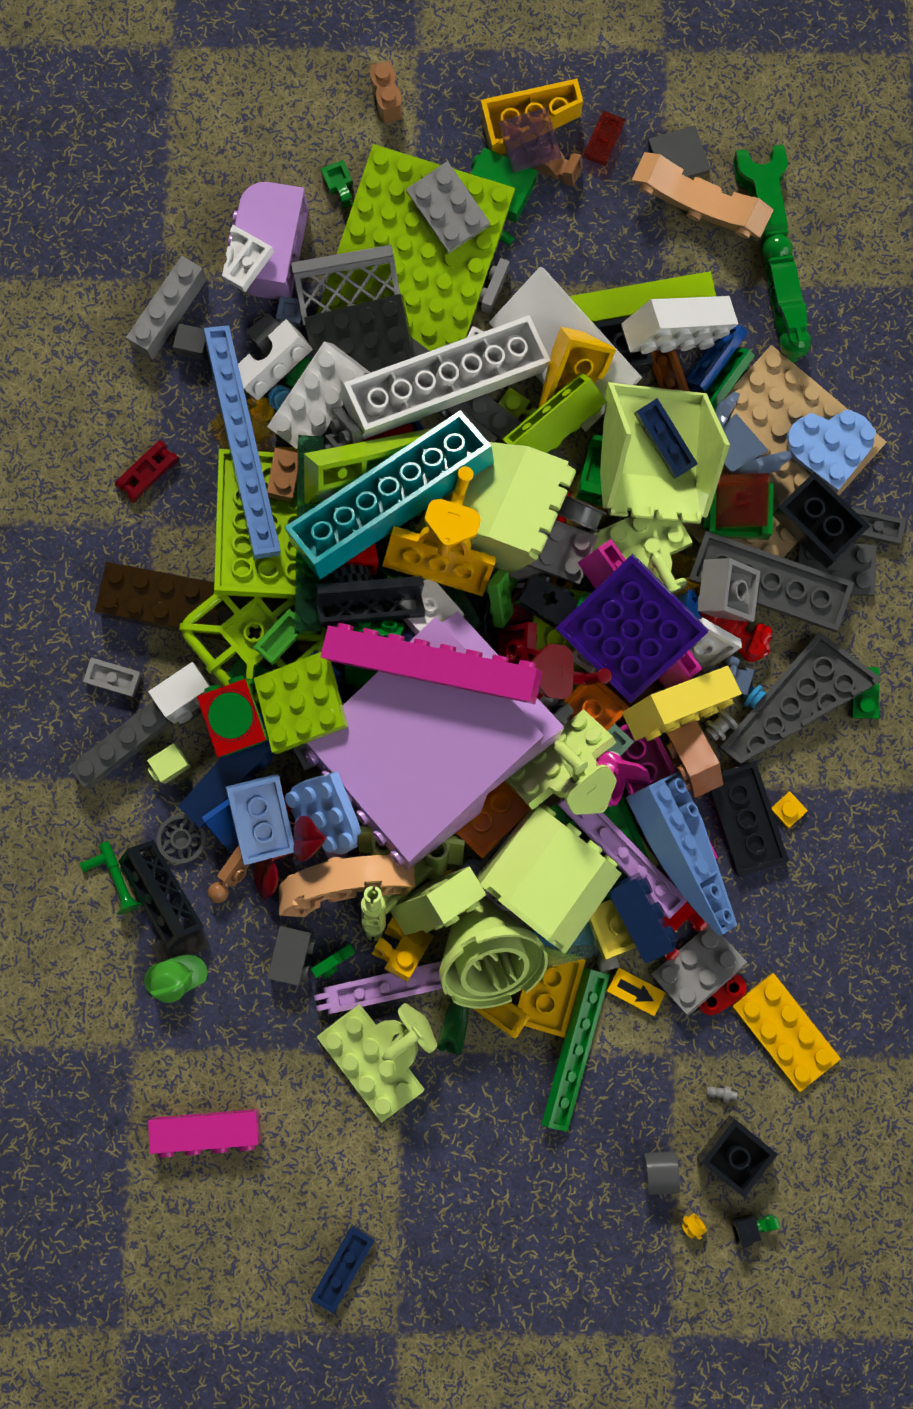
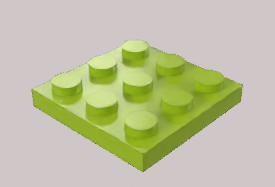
(300, 703)

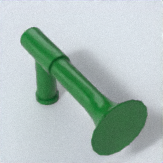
(108, 857)

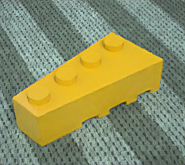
(561, 99)

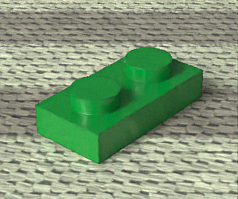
(867, 703)

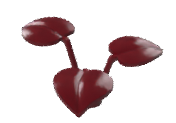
(307, 843)

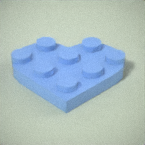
(831, 446)
(329, 808)

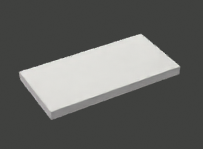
(551, 309)

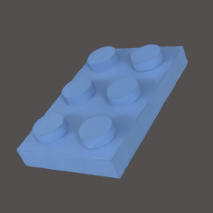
(260, 819)

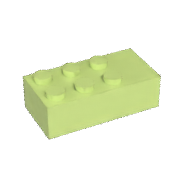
(439, 902)

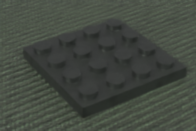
(369, 332)

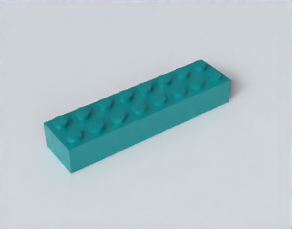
(388, 495)

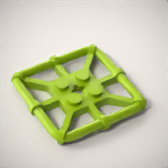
(236, 632)

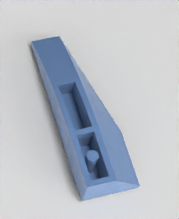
(683, 848)

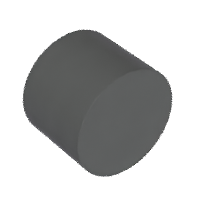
(661, 1173)

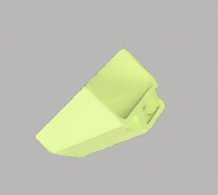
(549, 876)

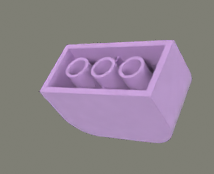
(278, 218)

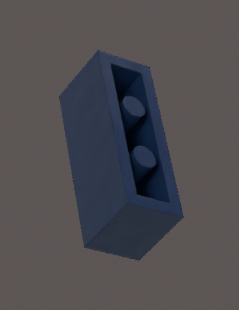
(643, 917)

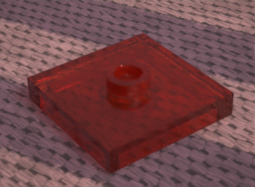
(742, 500)

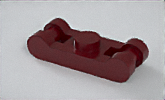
(146, 471)

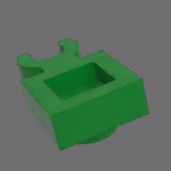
(328, 966)

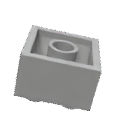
(728, 590)

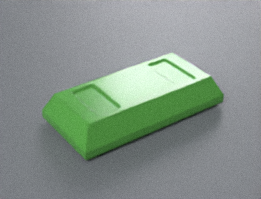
(277, 638)

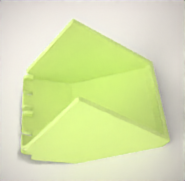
(632, 469)
(515, 503)

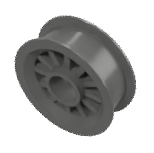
(581, 513)

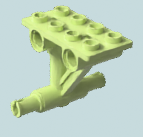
(434, 865)

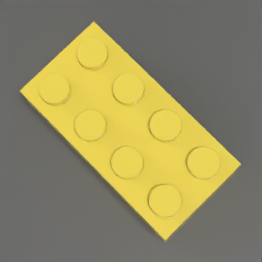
(682, 704)

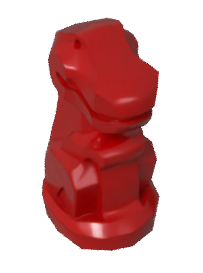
(754, 644)

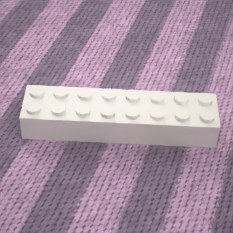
(444, 377)

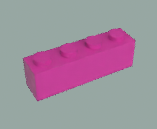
(204, 1131)

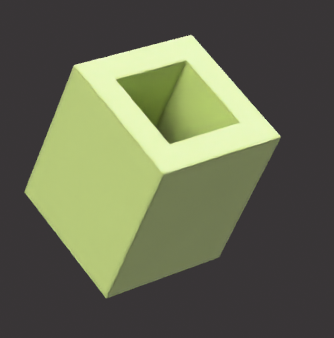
(168, 764)

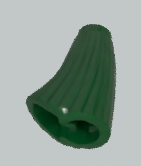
(453, 1029)

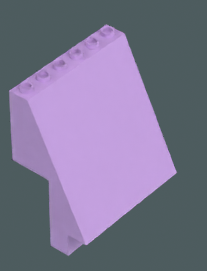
(429, 752)

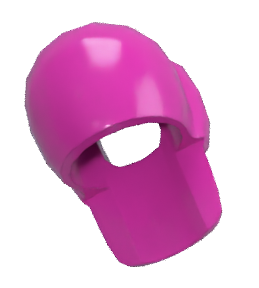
(624, 773)

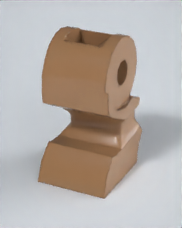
(563, 169)

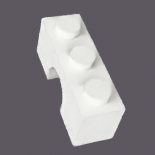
(287, 351)

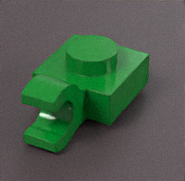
(338, 180)

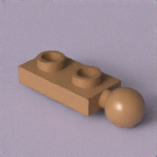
(230, 874)

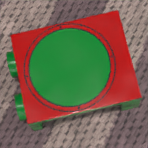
(232, 716)

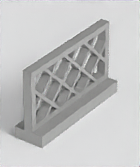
(338, 264)

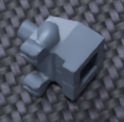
(742, 676)

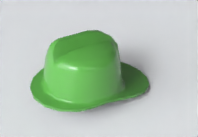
(175, 977)

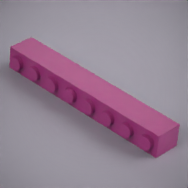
(432, 664)

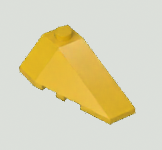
(572, 354)

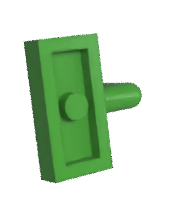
(500, 596)

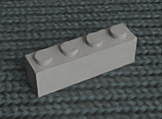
(166, 307)

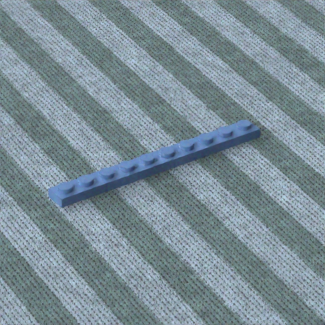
(241, 443)

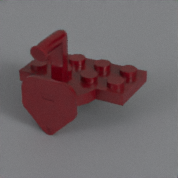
(554, 660)

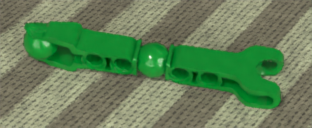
(777, 250)

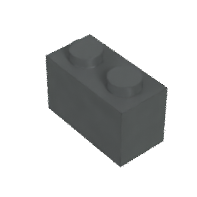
(290, 956)

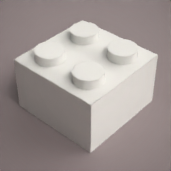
(179, 693)

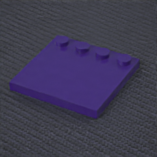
(632, 628)

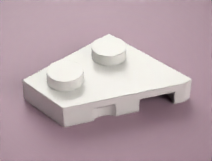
(245, 258)

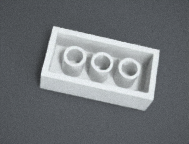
(679, 324)
(315, 394)

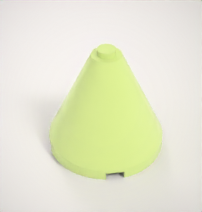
(490, 958)

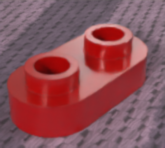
(724, 997)

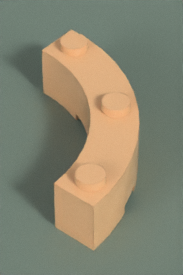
(701, 198)
(340, 880)

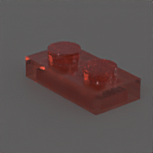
(604, 138)

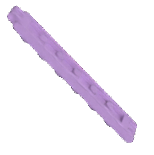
(379, 989)

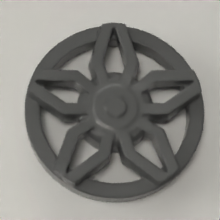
(180, 840)

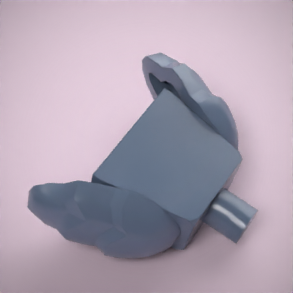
(746, 451)

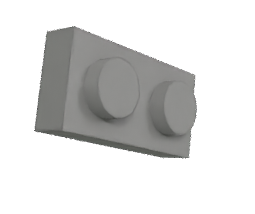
(497, 276)
(112, 677)

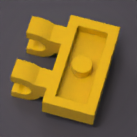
(408, 953)

